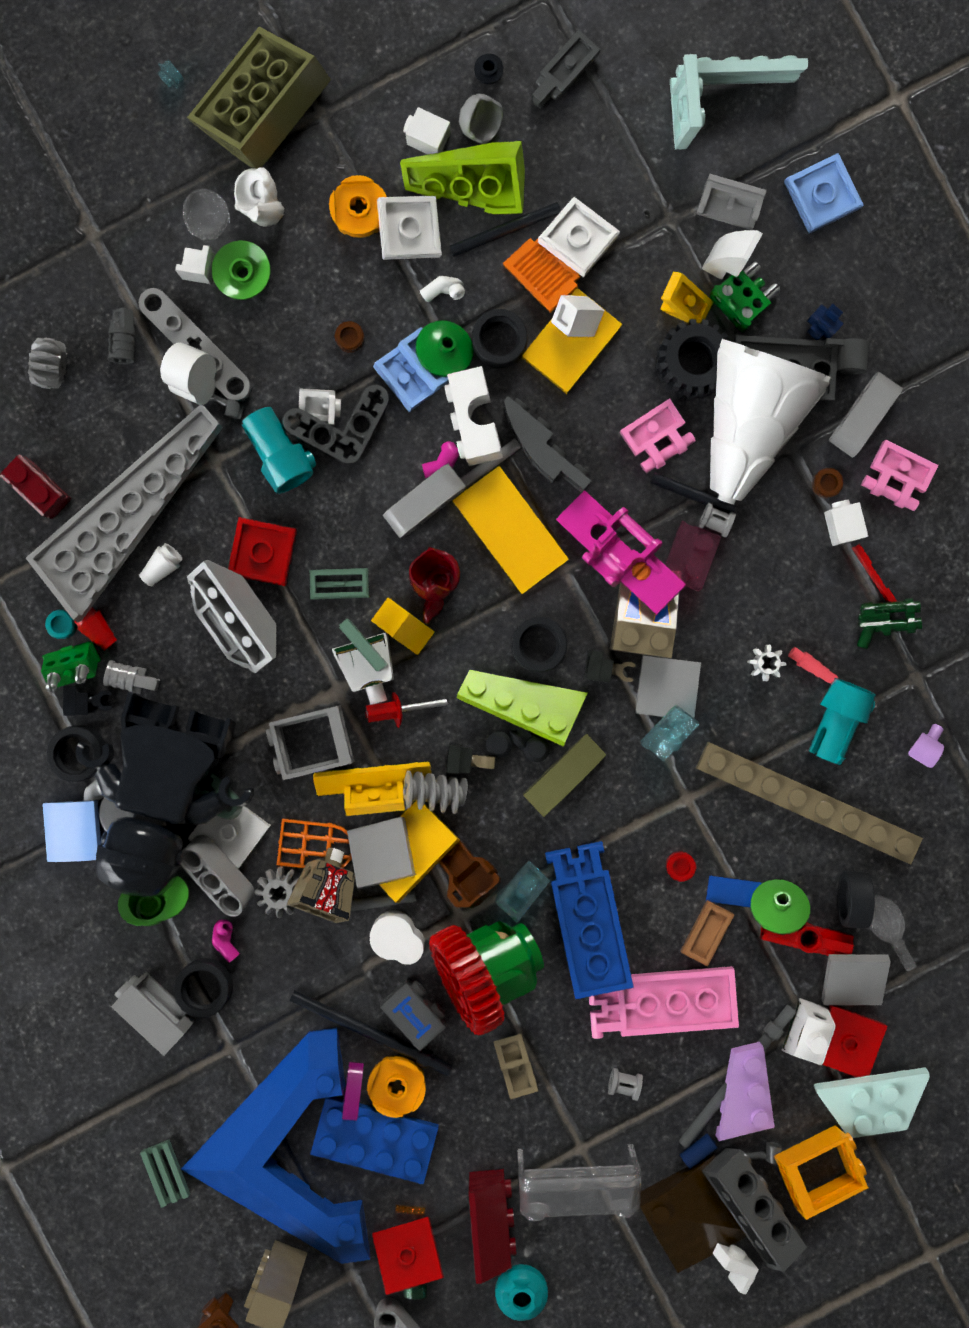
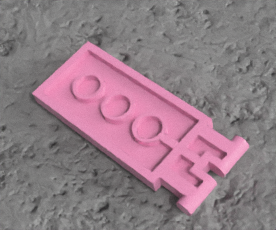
(669, 1003)

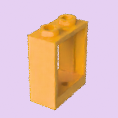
(831, 1193)

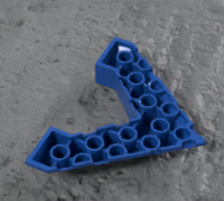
(239, 1153)

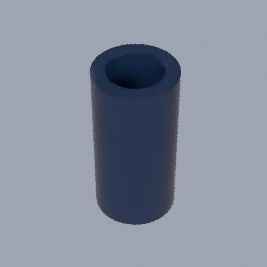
(698, 1151)

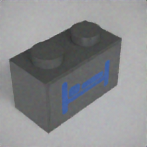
(414, 1013)

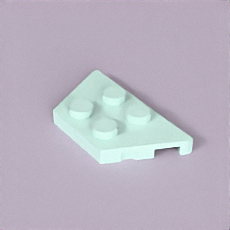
(875, 1101)

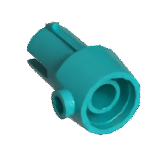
(283, 463)
(845, 709)

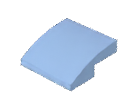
(406, 374)
(71, 830)

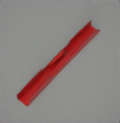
(866, 562)

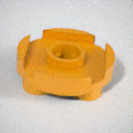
(345, 196)
(381, 1093)

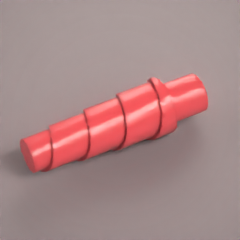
(812, 665)

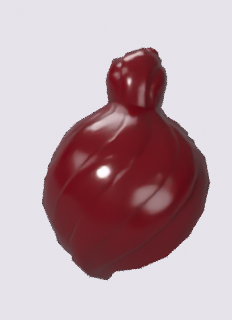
(433, 578)

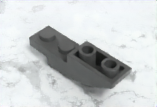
(534, 438)

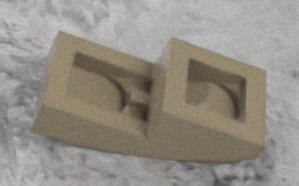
(516, 1066)

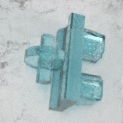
(670, 732)

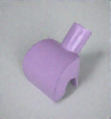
(927, 748)

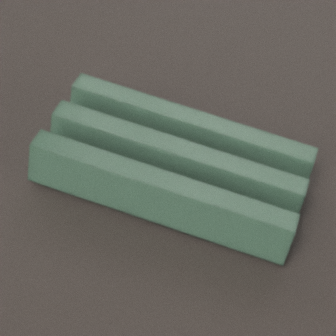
(339, 572)
(363, 645)
(173, 1196)

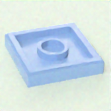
(823, 193)

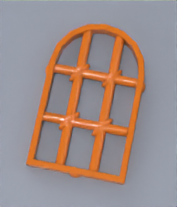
(305, 837)

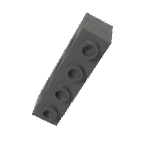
(776, 1250)

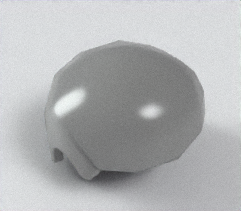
(480, 118)

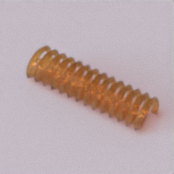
(410, 1210)

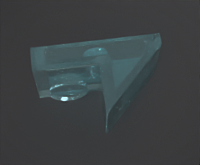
(521, 891)

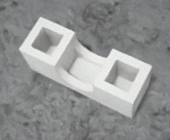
(468, 391)

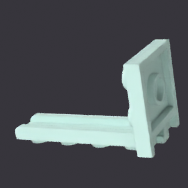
(688, 86)

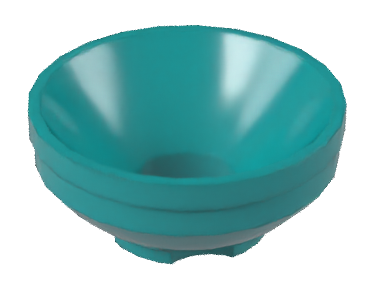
(521, 1279)

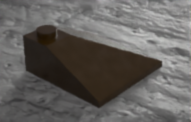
(689, 1216)

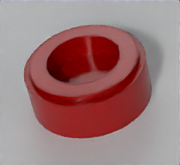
(680, 866)

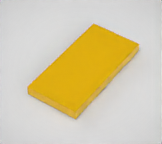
(510, 530)

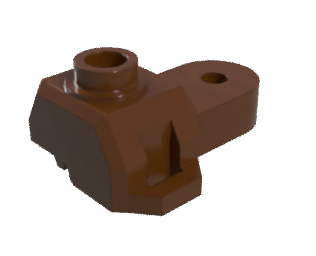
(469, 876)

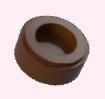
(349, 336)
(827, 483)

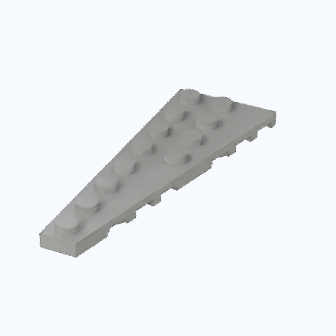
(99, 538)

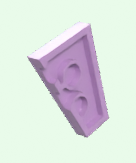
(747, 1095)

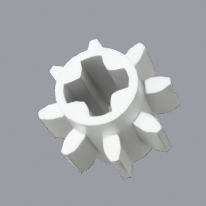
(775, 663)

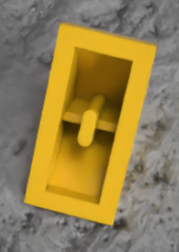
(402, 626)

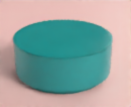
(60, 625)

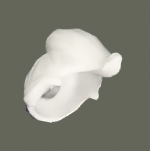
(257, 197)

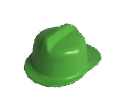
(154, 910)

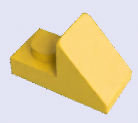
(685, 299)

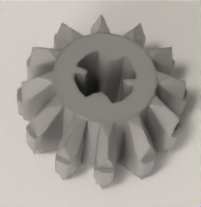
(47, 363)
(274, 881)

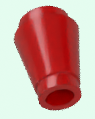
(96, 629)

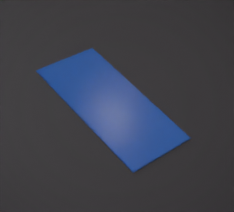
(730, 891)

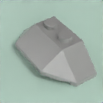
(233, 615)

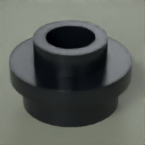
(488, 77)

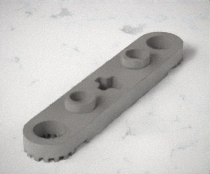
(181, 329)

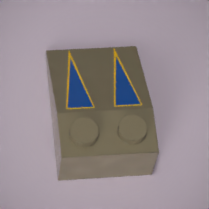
(640, 629)

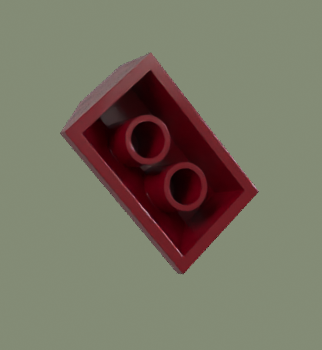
(491, 1223)

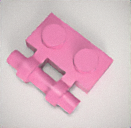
(652, 428)
(903, 467)

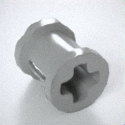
(717, 520)
(615, 1087)

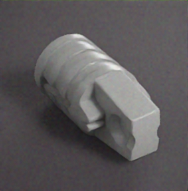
(129, 678)

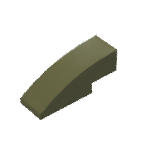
(564, 775)

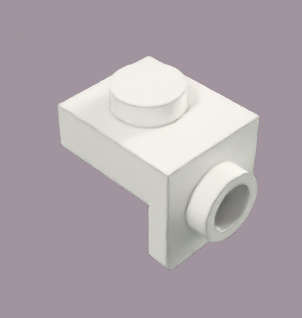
(320, 404)
(739, 1264)

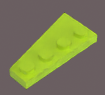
(530, 705)

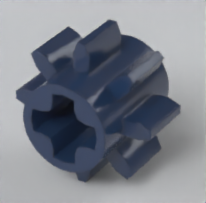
(825, 322)

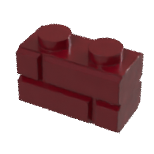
(35, 486)

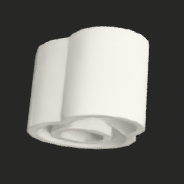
(189, 373)
(397, 938)

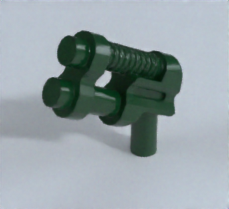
(877, 618)

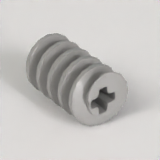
(434, 791)

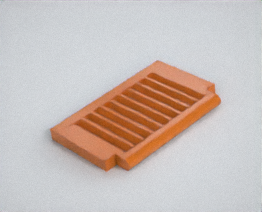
(542, 273)

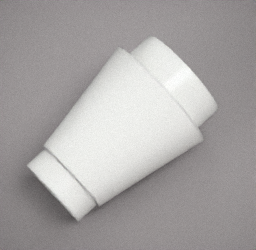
(161, 564)

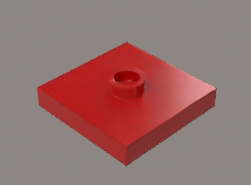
(262, 551)
(854, 1042)
(407, 1255)

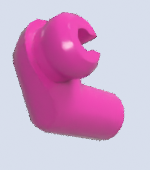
(448, 455)
(221, 940)

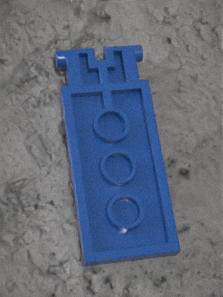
(589, 922)

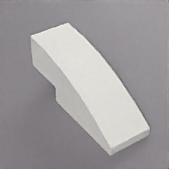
(731, 253)

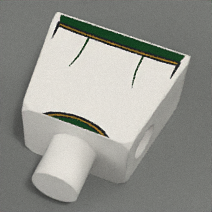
(360, 673)
(808, 1034)

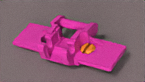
(614, 559)

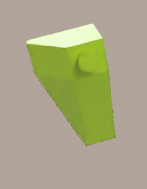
(477, 175)

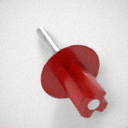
(394, 710)

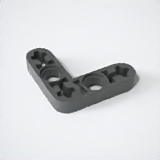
(348, 433)

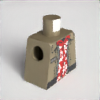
(325, 888)

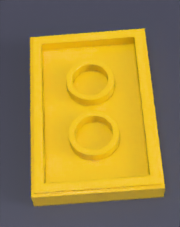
(567, 358)
(428, 843)

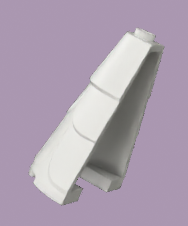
(755, 414)

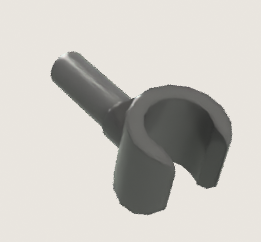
(233, 408)
(771, 1150)

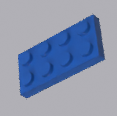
(375, 1142)

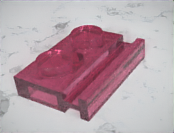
(692, 554)

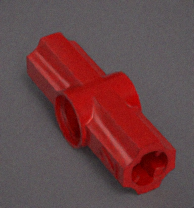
(823, 941)

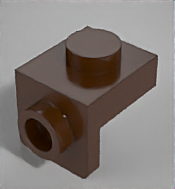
(217, 1314)

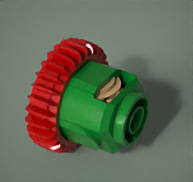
(486, 970)

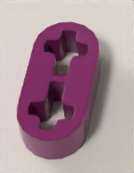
(352, 1091)

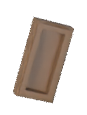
(707, 933)

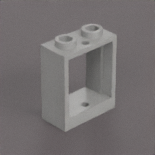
(343, 747)
(152, 1012)

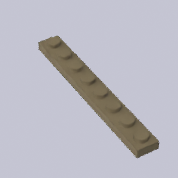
(809, 803)

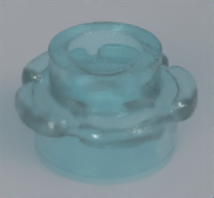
(170, 74)

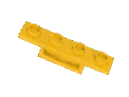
(369, 788)

